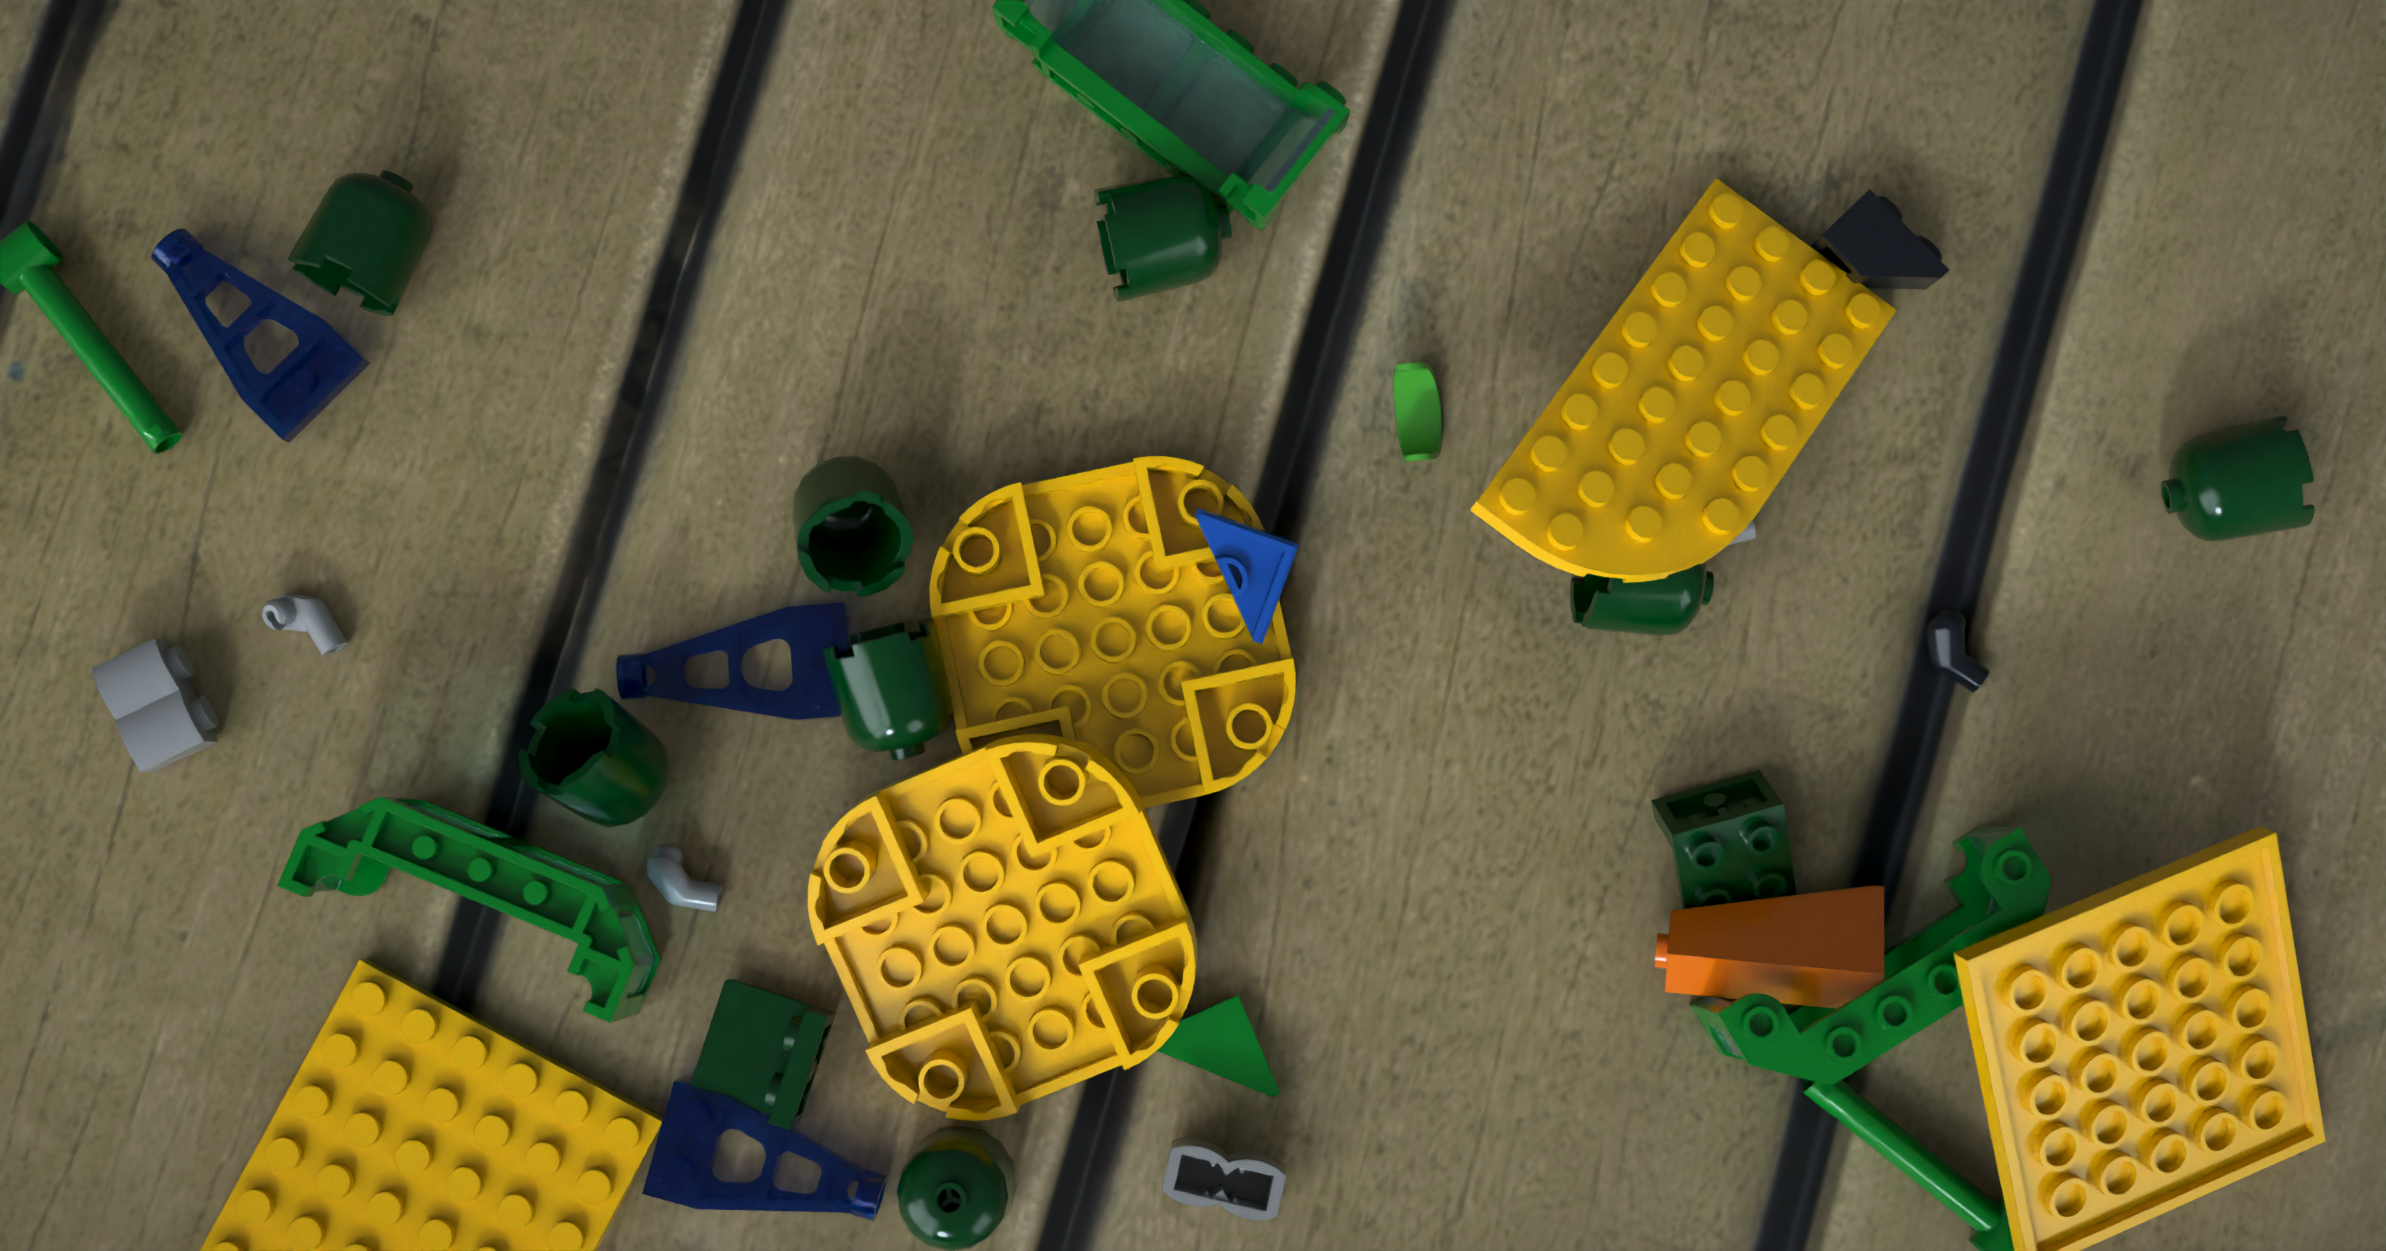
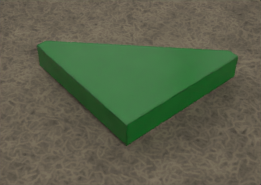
(1223, 1044)

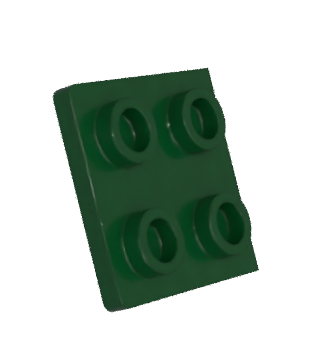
(1728, 841)
(763, 1051)

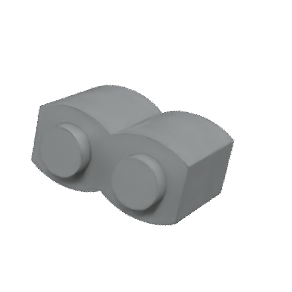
(156, 704)
(1238, 1181)

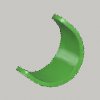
(1417, 411)

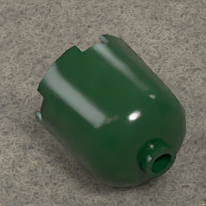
(1160, 234)
(365, 239)
(2240, 481)
(851, 527)
(1641, 607)
(891, 688)
(595, 758)
(962, 1161)

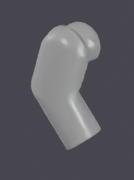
(305, 615)
(676, 886)

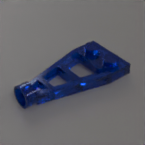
(299, 384)
(802, 627)
(689, 1145)

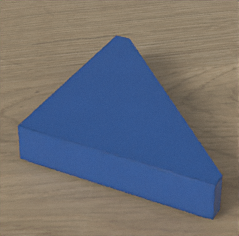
(1251, 564)

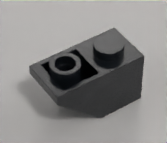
(1879, 248)

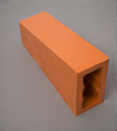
(1793, 947)

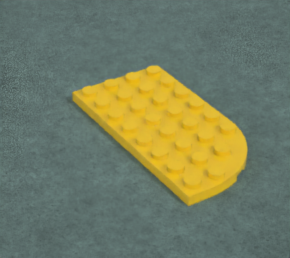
(1687, 400)

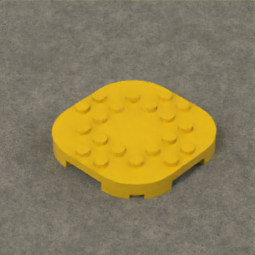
(1110, 625)
(1004, 926)

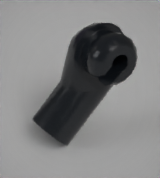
(1947, 650)

